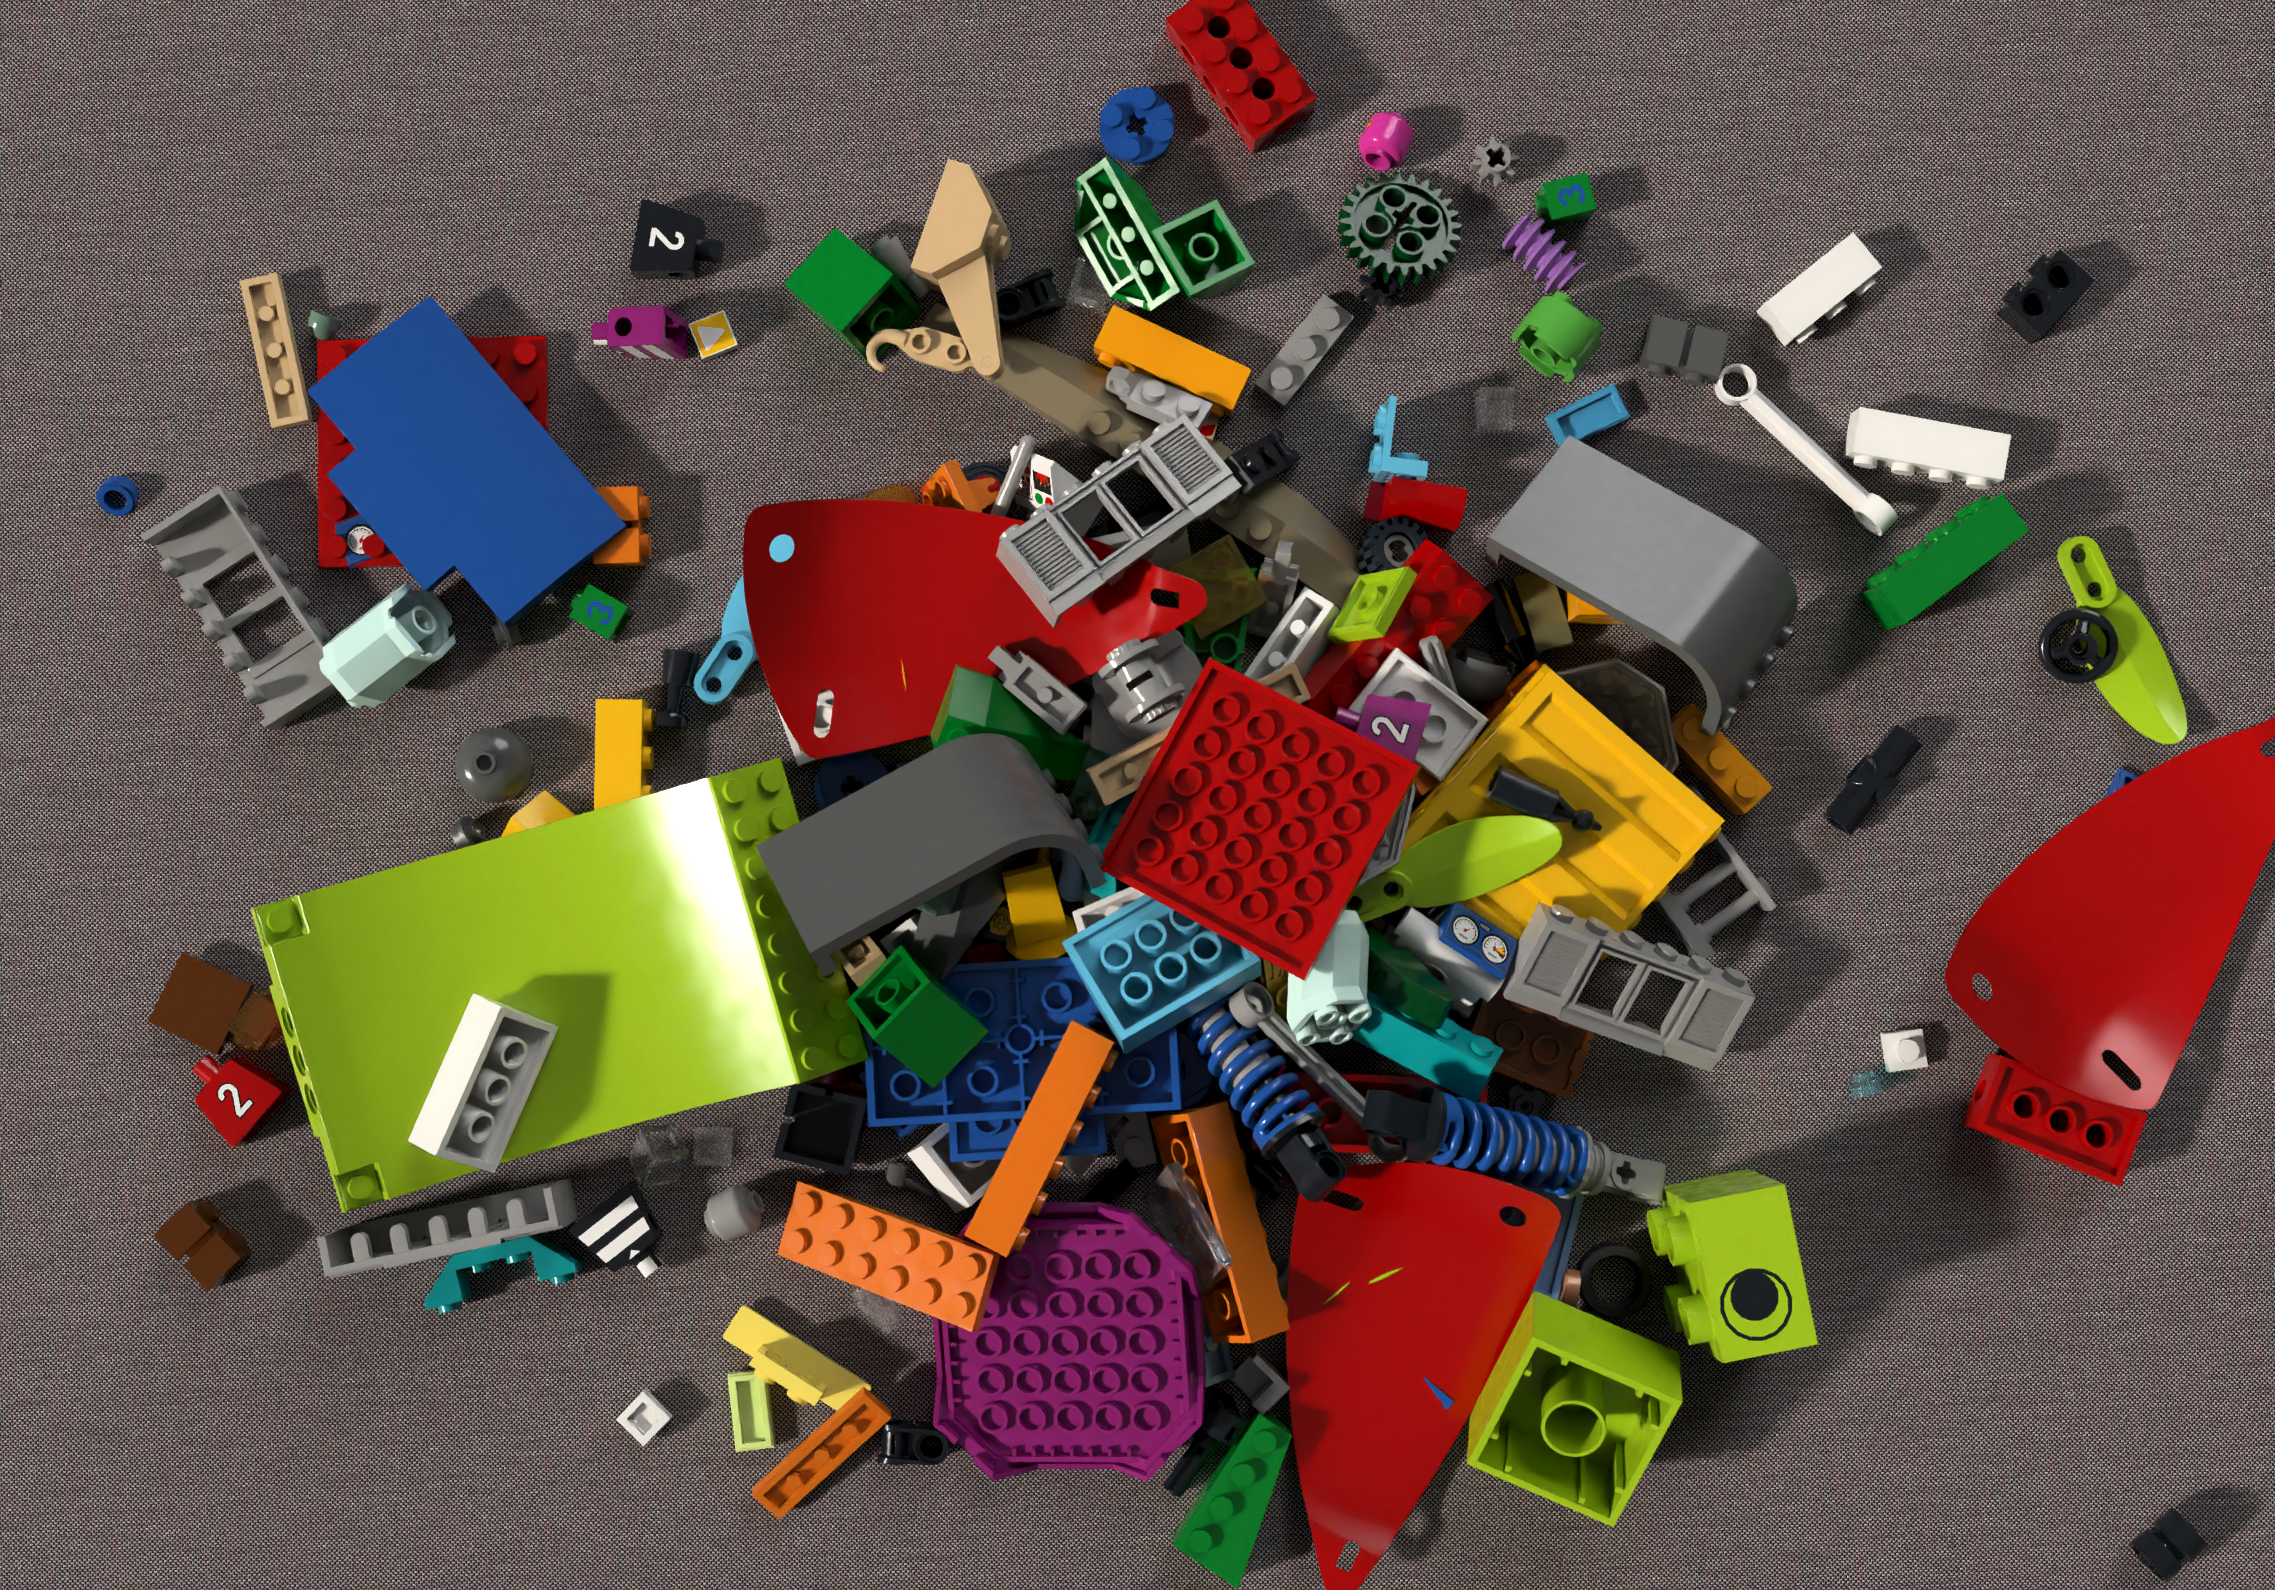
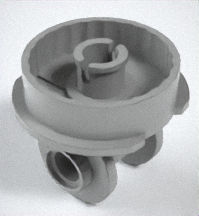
(1147, 683)

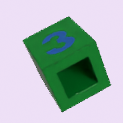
(1565, 201)
(600, 612)

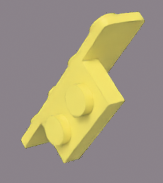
(791, 1362)

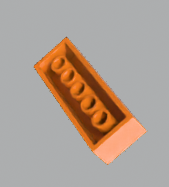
(1247, 1297)

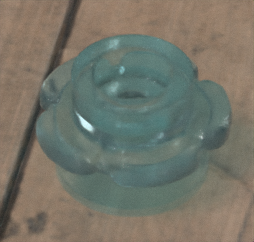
(1865, 1085)

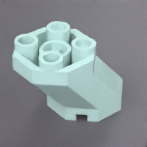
(388, 646)
(1336, 991)

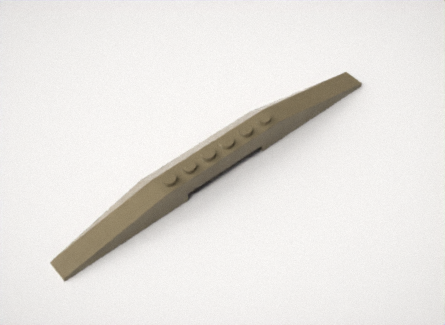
(1075, 400)

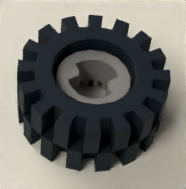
(1387, 532)

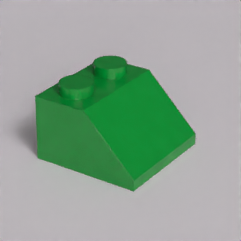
(1204, 251)

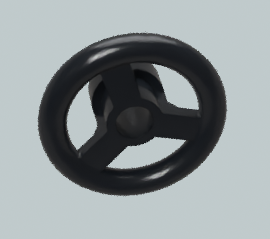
(2089, 655)

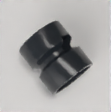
(2168, 1545)

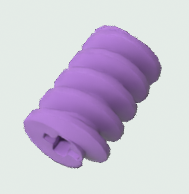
(1542, 253)

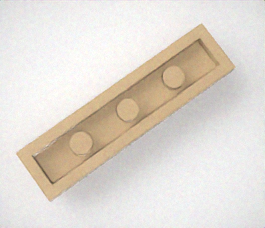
(276, 351)

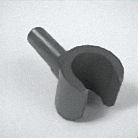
(897, 1175)

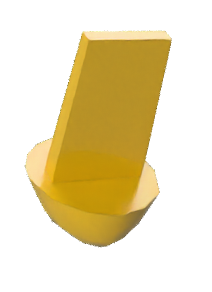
(1036, 914)

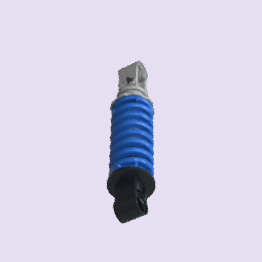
(1249, 1071)
(1509, 1146)

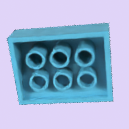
(1155, 968)

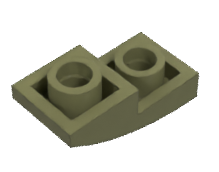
(1542, 613)

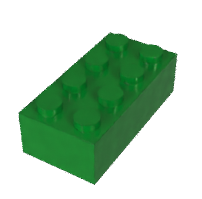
(1943, 562)

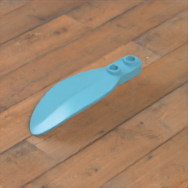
(735, 634)

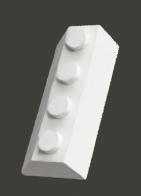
(483, 1084)

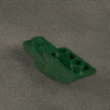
(1404, 981)

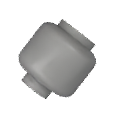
(733, 1213)

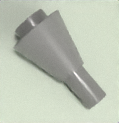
(895, 259)

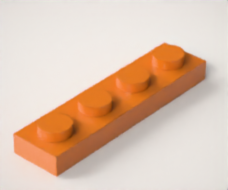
(821, 1452)

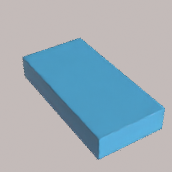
(1588, 415)

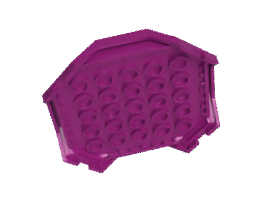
(1080, 1350)

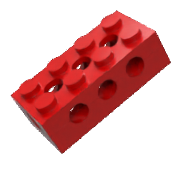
(1234, 88)
(1993, 1114)

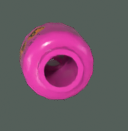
(1385, 140)

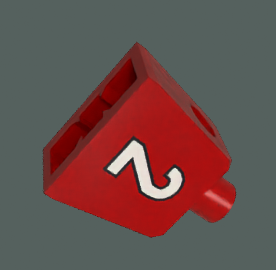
(238, 1097)

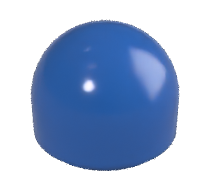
(122, 485)

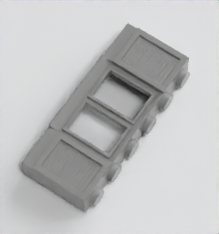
(206, 543)
(1058, 565)
(1561, 953)
(448, 1229)

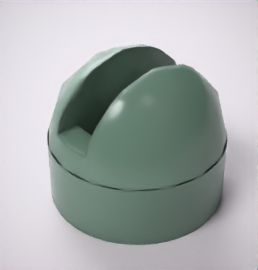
(323, 325)

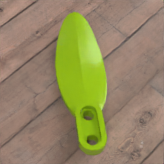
(2141, 679)
(1461, 863)

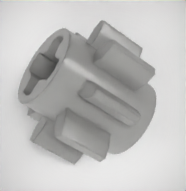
(1494, 150)

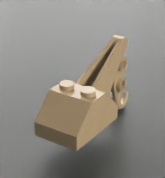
(958, 258)

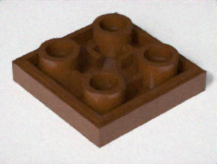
(200, 1002)

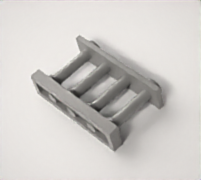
(1675, 905)

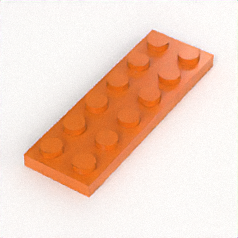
(889, 1255)

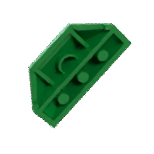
(1115, 232)

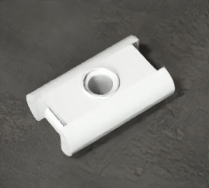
(1455, 972)

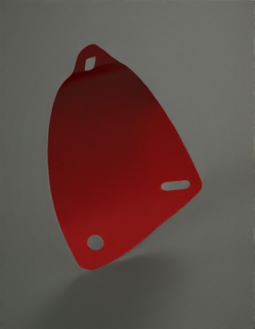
(920, 588)
(2123, 922)
(1358, 1364)

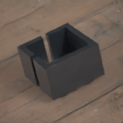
(824, 1129)

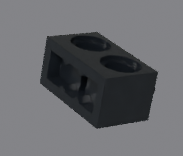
(2048, 300)

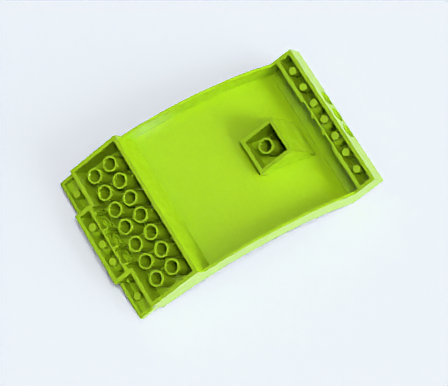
(620, 925)

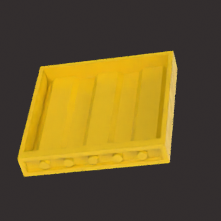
(1566, 743)

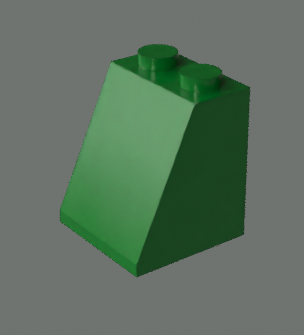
(852, 293)
(916, 1017)

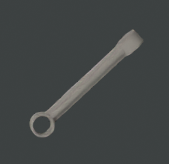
(1264, 1016)

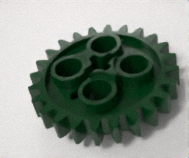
(1379, 208)

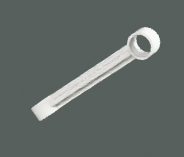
(1867, 507)

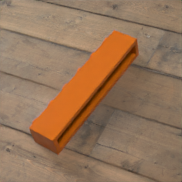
(1041, 1138)

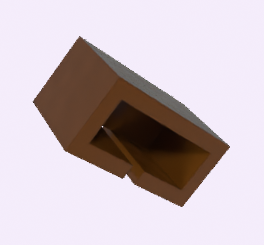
(206, 1240)

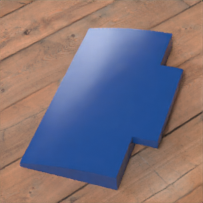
(459, 467)
(989, 1090)

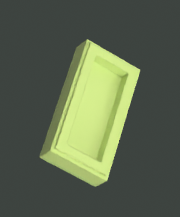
(751, 1411)

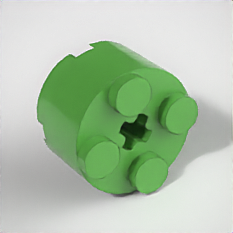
(1558, 337)

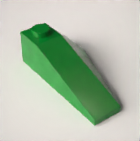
(983, 705)

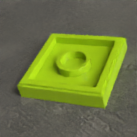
(1372, 605)

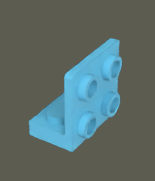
(1385, 467)

